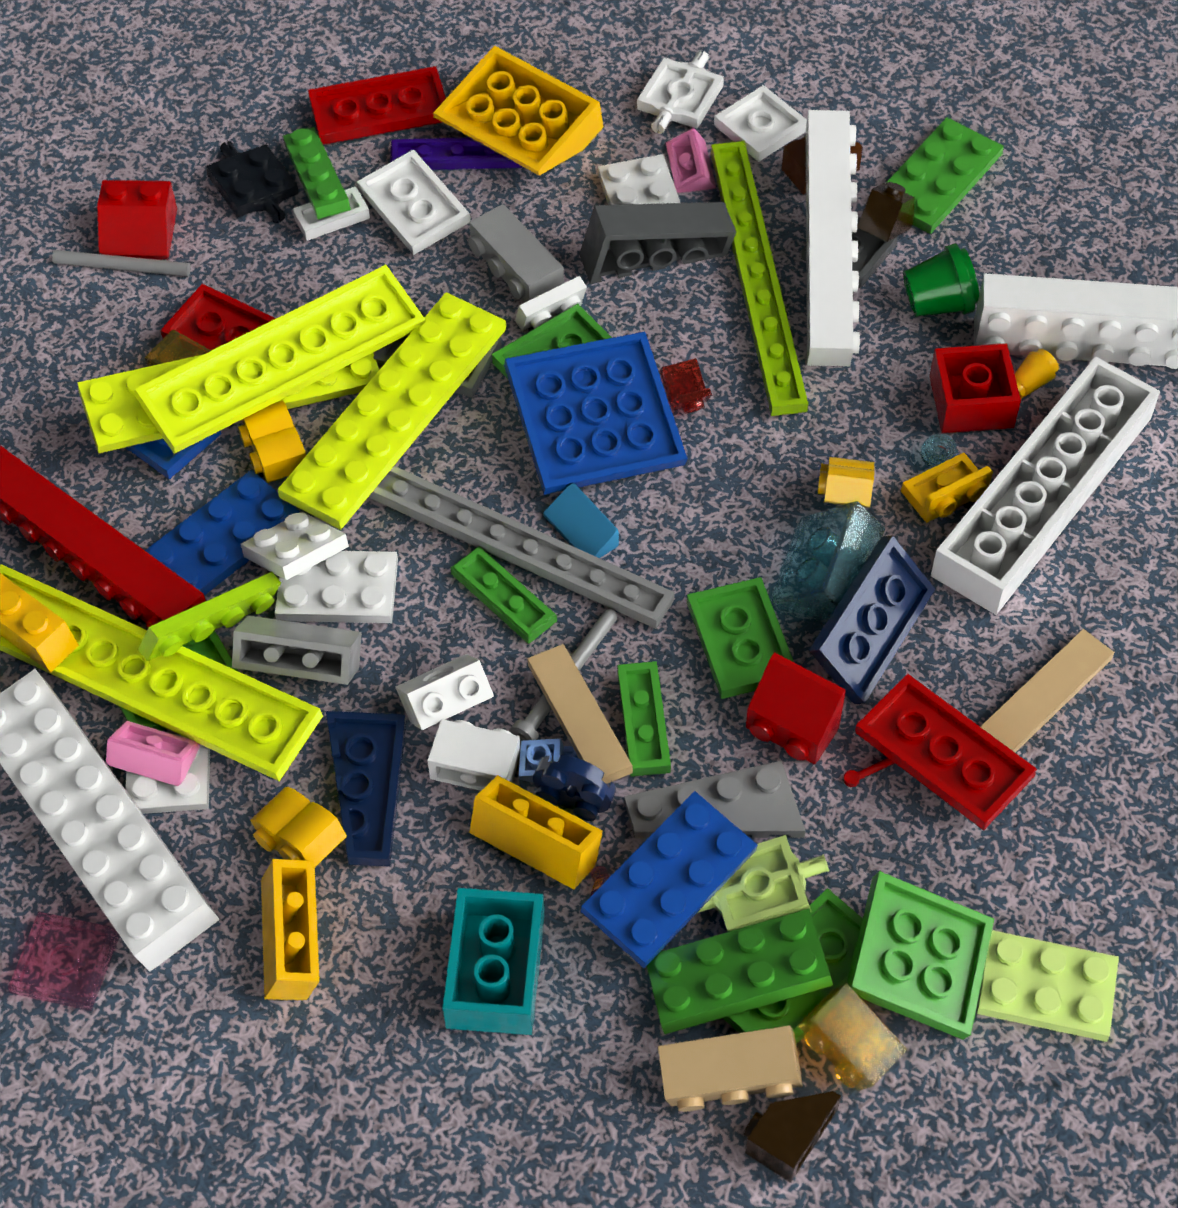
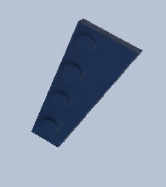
(367, 775)

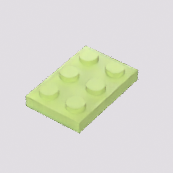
(1048, 986)

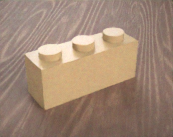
(730, 1068)

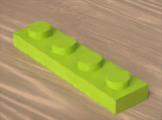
(201, 620)

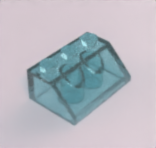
(825, 561)

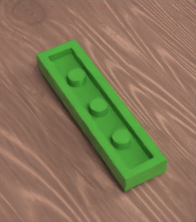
(316, 172)

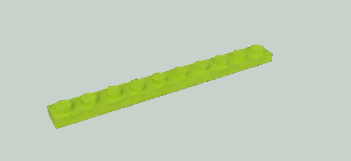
(759, 281)

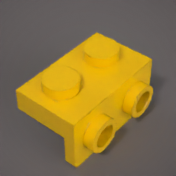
(946, 487)

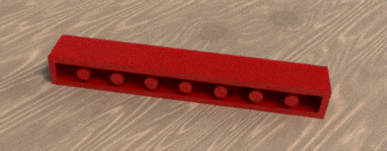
(91, 545)

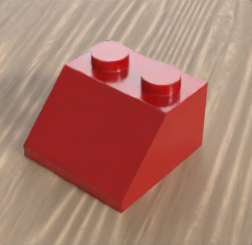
(136, 218)
(795, 709)

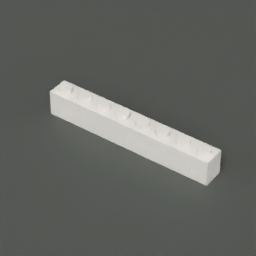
(830, 239)

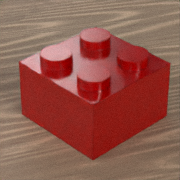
(974, 388)

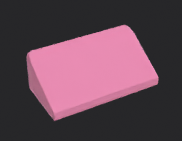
(690, 162)
(151, 753)

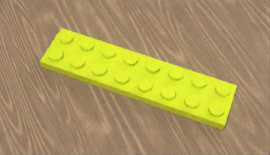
(278, 358)
(391, 411)
(121, 421)

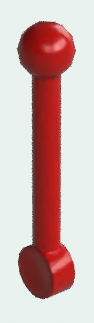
(852, 777)

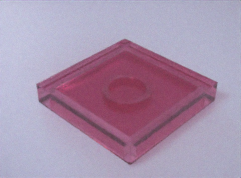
(64, 961)

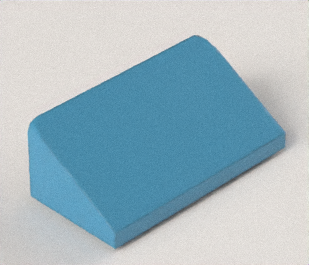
(582, 522)

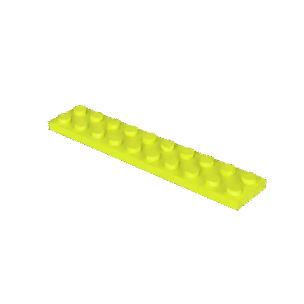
(177, 691)

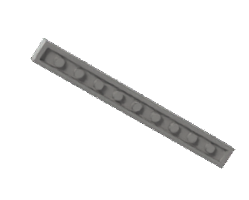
(524, 546)

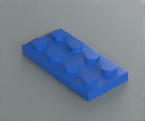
(209, 542)
(668, 879)

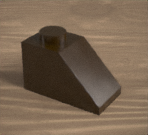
(888, 211)
(789, 1131)

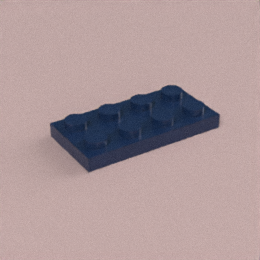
(872, 620)

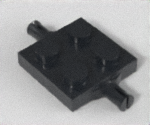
(252, 181)

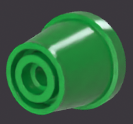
(943, 283)

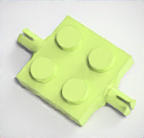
(766, 886)

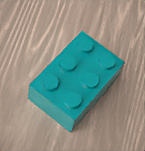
(494, 961)

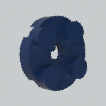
(574, 786)

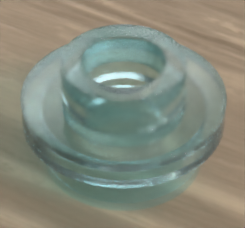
(938, 443)

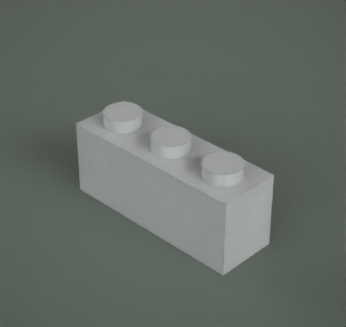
(514, 254)
(296, 649)

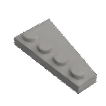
(751, 798)

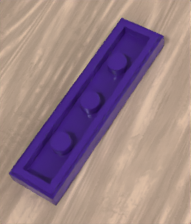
(451, 153)

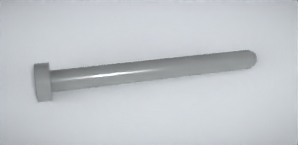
(528, 727)

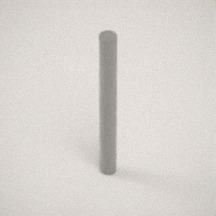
(121, 263)

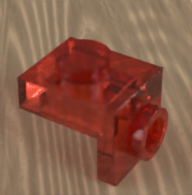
(685, 386)

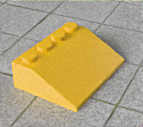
(522, 112)

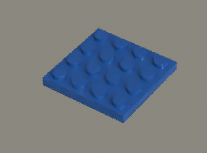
(595, 412)

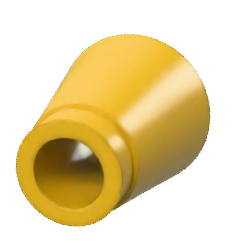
(1035, 371)

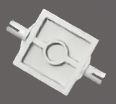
(680, 92)

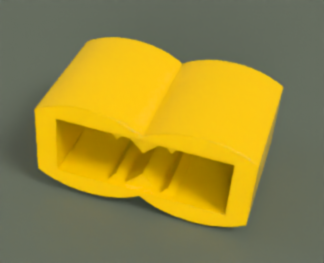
(273, 441)
(846, 481)
(297, 827)

